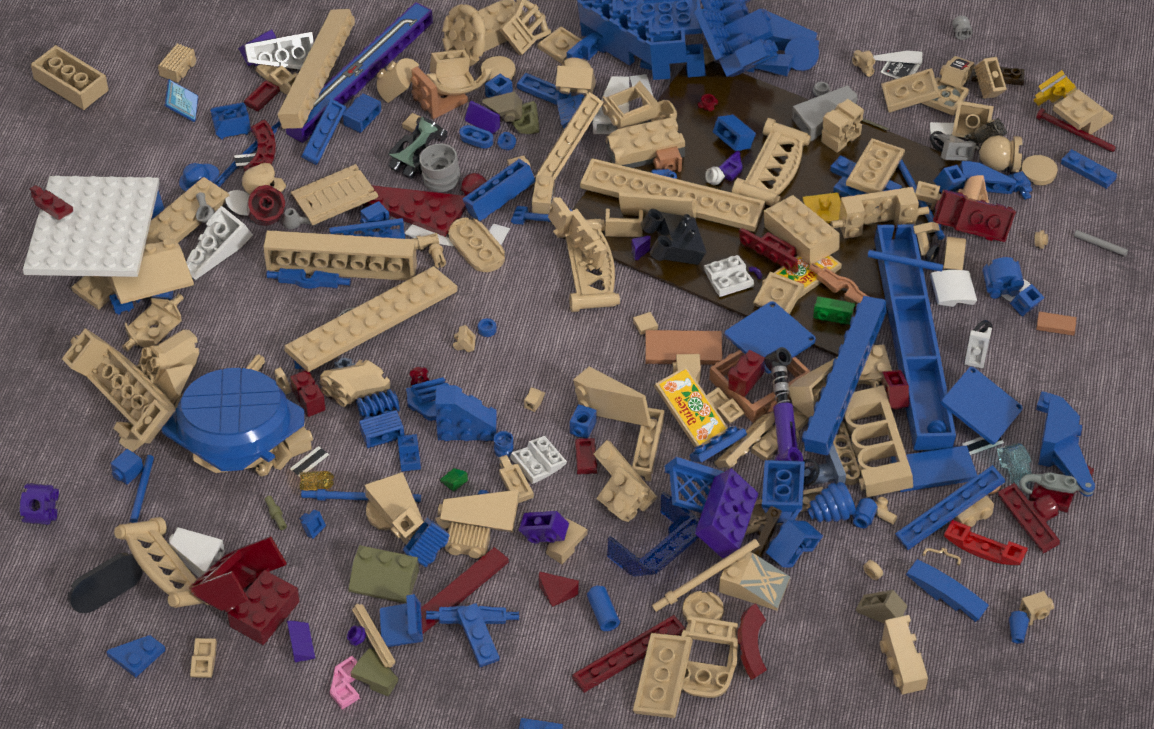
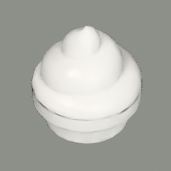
(714, 175)

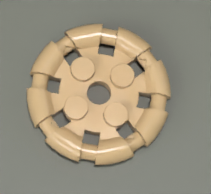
(462, 32)

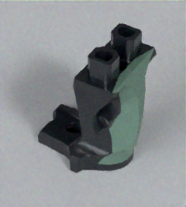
(410, 156)

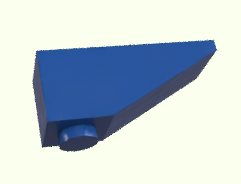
(994, 180)

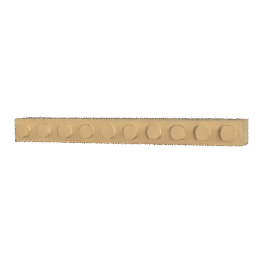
(316, 69)

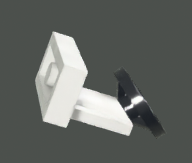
(978, 344)

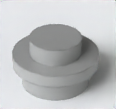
(821, 88)

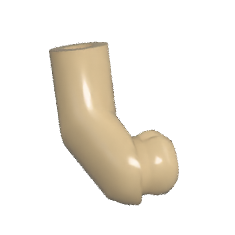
(264, 468)
(882, 511)

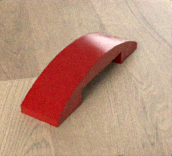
(984, 547)

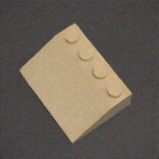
(160, 271)

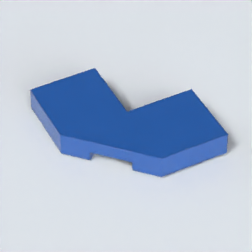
(427, 409)

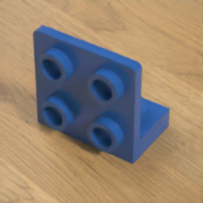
(402, 623)

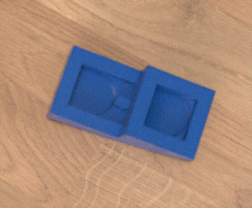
(409, 452)

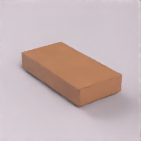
(1056, 323)

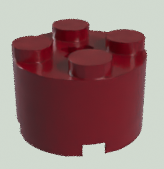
(270, 196)

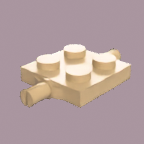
(875, 364)

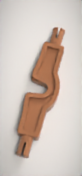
(837, 283)

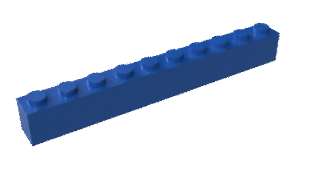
(844, 376)

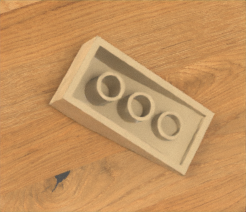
(611, 398)

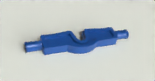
(318, 279)
(490, 615)

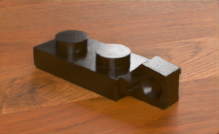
(766, 530)

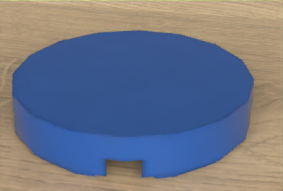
(804, 53)

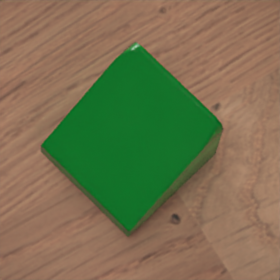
(454, 479)

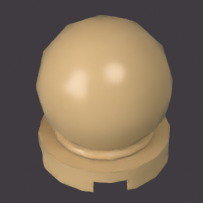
(1001, 153)

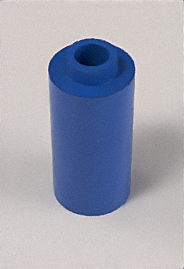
(603, 608)

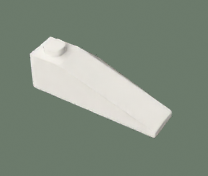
(221, 239)

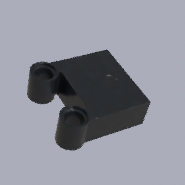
(677, 237)

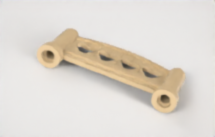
(777, 135)
(587, 296)
(153, 532)

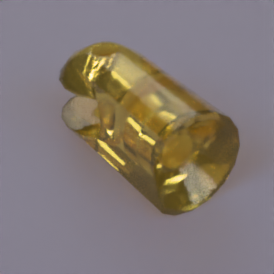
(316, 480)

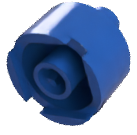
(1003, 277)

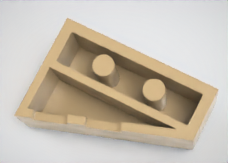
(902, 655)

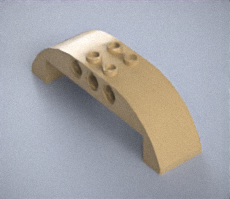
(121, 383)

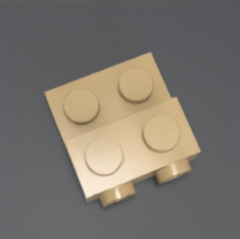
(623, 494)

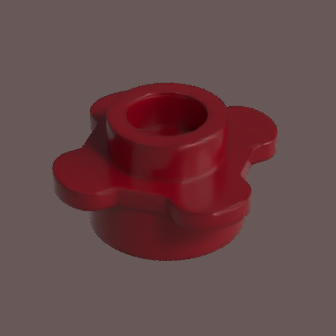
(708, 102)
(416, 372)

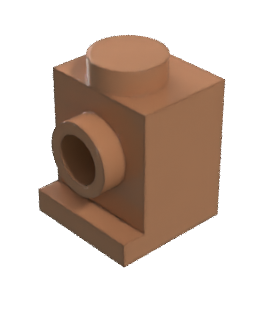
(668, 159)

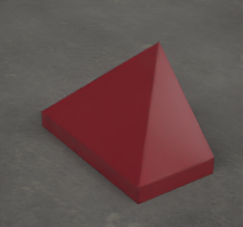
(558, 588)

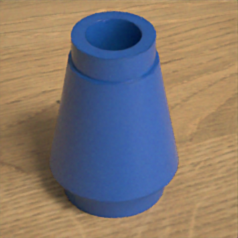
(1018, 626)

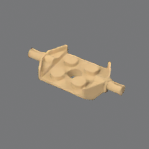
(160, 313)

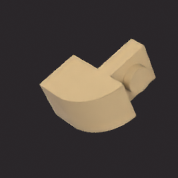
(954, 253)

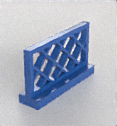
(689, 472)

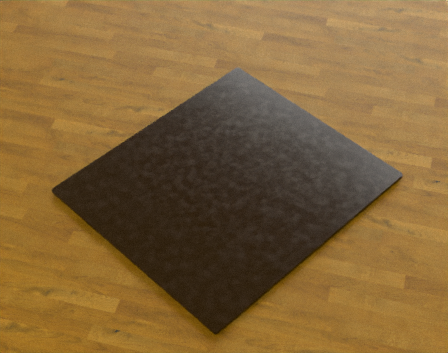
(753, 104)

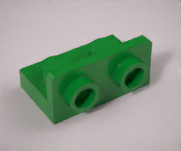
(833, 310)

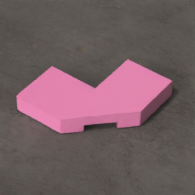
(340, 688)

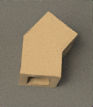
(533, 399)

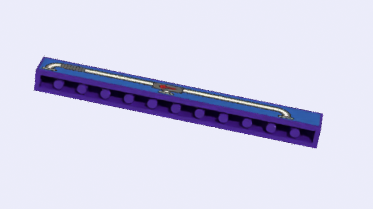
(367, 65)

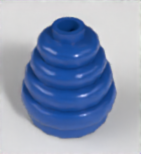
(832, 504)

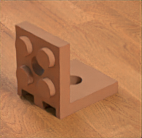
(426, 93)

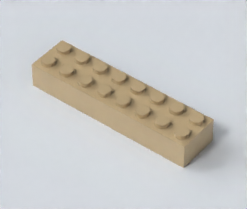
(341, 254)

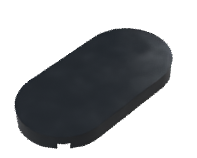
(104, 583)

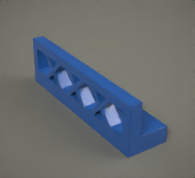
(367, 228)

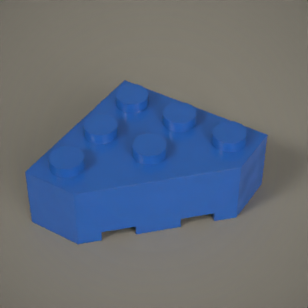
(463, 416)

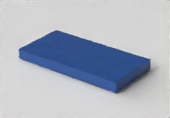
(940, 467)

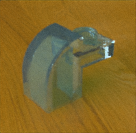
(1016, 460)

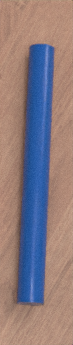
(905, 260)
(141, 489)

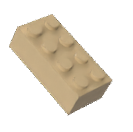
(494, 17)
(69, 77)
(802, 229)

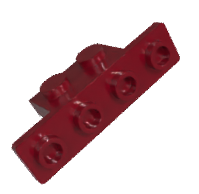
(772, 248)

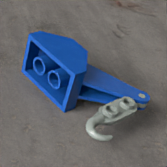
(1062, 449)

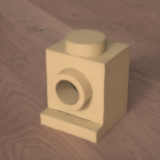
(412, 520)
(1036, 606)

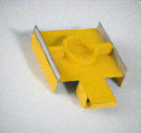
(1055, 89)

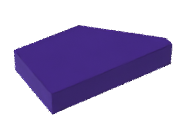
(732, 166)

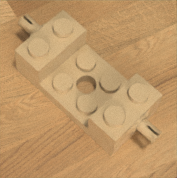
(894, 205)

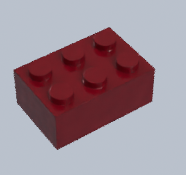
(266, 609)

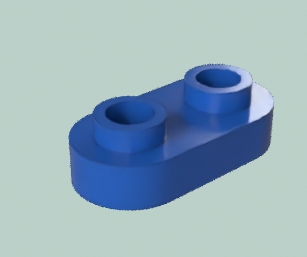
(476, 136)

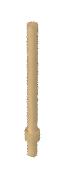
(671, 597)

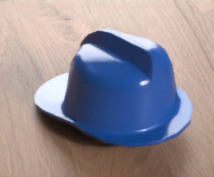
(194, 172)

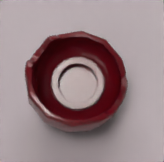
(471, 182)

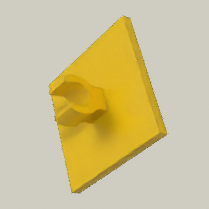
(825, 206)

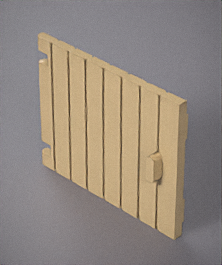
(334, 194)

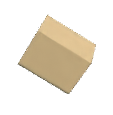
(969, 117)
(173, 381)

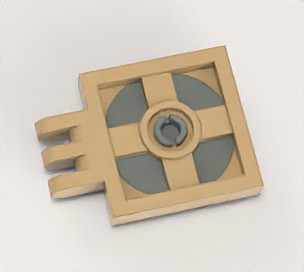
(948, 97)

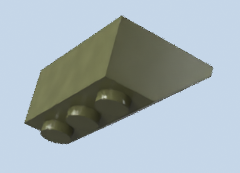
(383, 574)

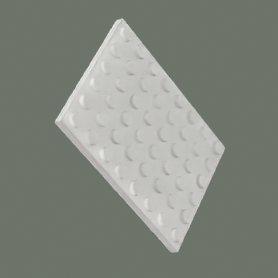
(103, 232)

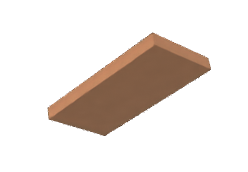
(665, 344)

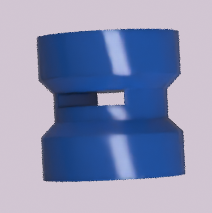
(503, 444)

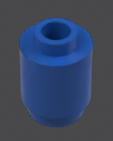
(865, 512)

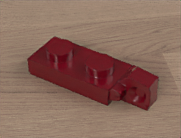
(50, 203)

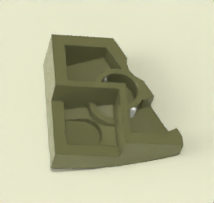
(529, 122)
(372, 671)

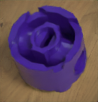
(35, 512)

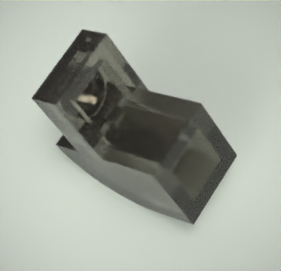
(983, 132)

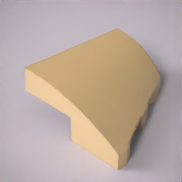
(564, 549)

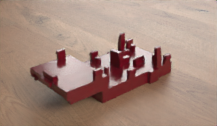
(974, 216)

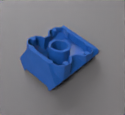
(230, 120)

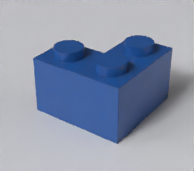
(792, 541)

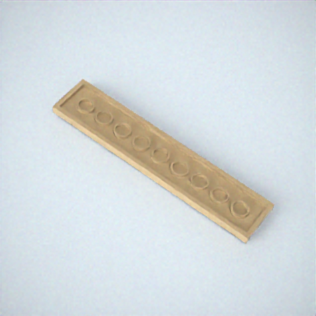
(710, 202)
(171, 223)
(370, 319)

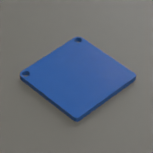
(769, 330)
(982, 405)

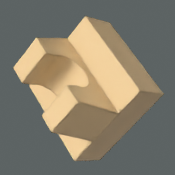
(465, 339)

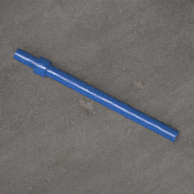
(911, 183)
(322, 495)

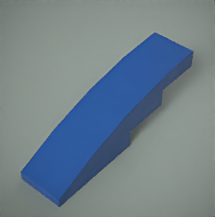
(587, 47)
(949, 590)

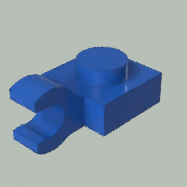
(1022, 184)

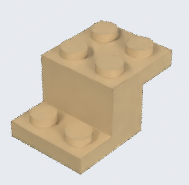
(1082, 112)

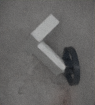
(952, 146)

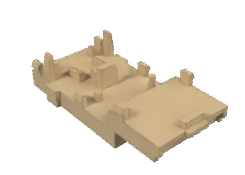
(580, 231)

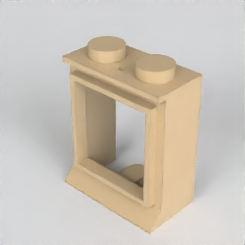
(636, 116)

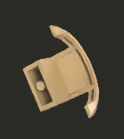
(452, 74)

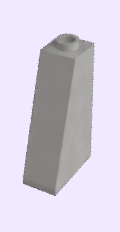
(810, 113)

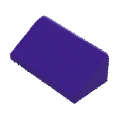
(482, 117)
(301, 641)

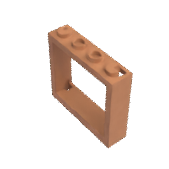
(764, 405)

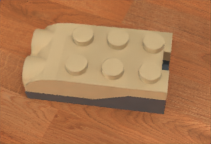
(638, 143)

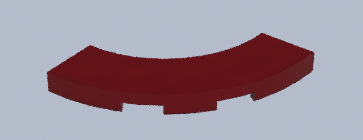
(266, 144)
(748, 640)

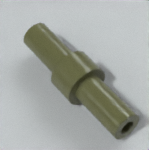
(275, 512)

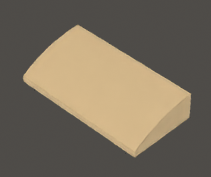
(631, 203)

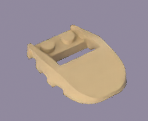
(710, 679)

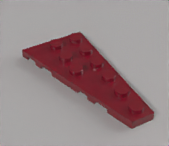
(421, 208)

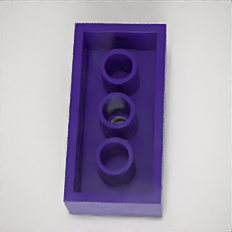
(726, 513)

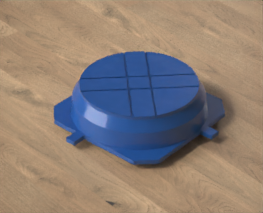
(233, 418)

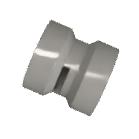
(962, 27)

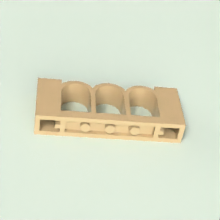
(886, 477)

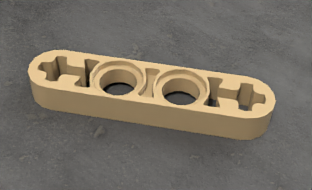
(847, 451)

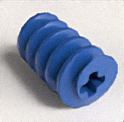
(376, 404)

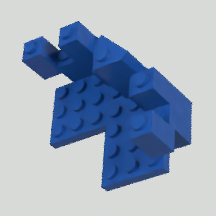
(646, 29)
(736, 35)

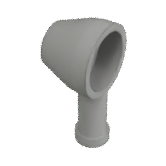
(205, 211)
(292, 219)

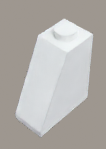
(196, 550)

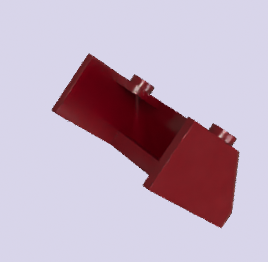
(225, 580)

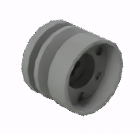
(440, 167)

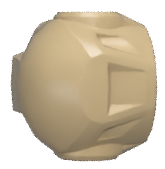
(261, 175)

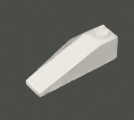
(283, 51)

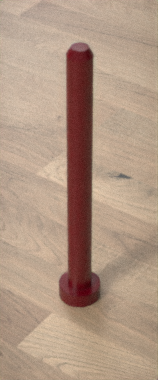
(1068, 127)

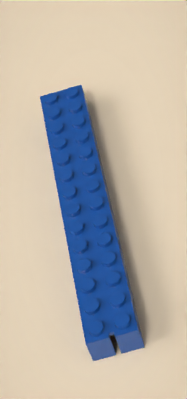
(914, 337)

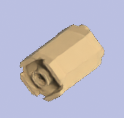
(171, 353)
(353, 382)

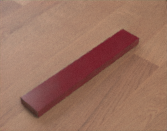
(464, 585)
(624, 655)

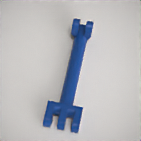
(521, 214)

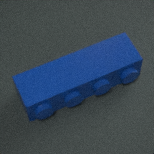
(499, 190)

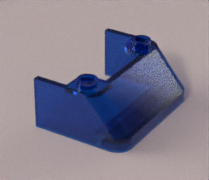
(680, 536)

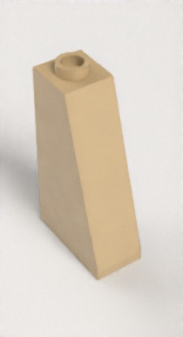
(391, 498)
(485, 510)

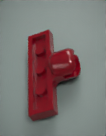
(1032, 515)

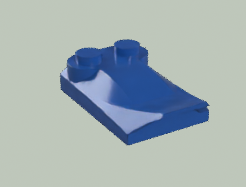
(783, 487)

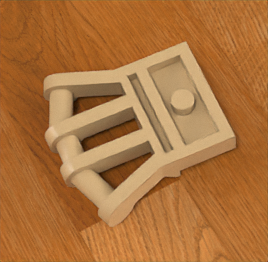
(517, 33)

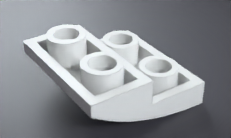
(728, 275)
(953, 287)
(538, 459)

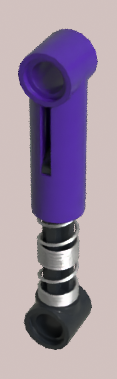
(783, 410)

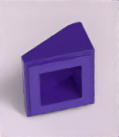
(640, 246)

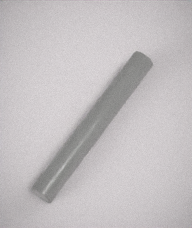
(1101, 243)

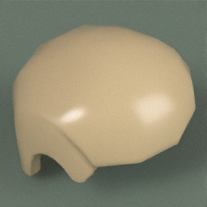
(665, 110)

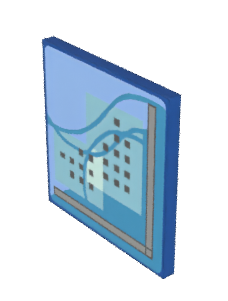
(181, 100)

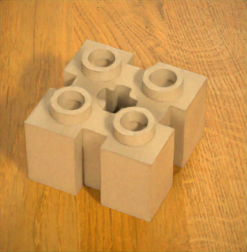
(842, 125)

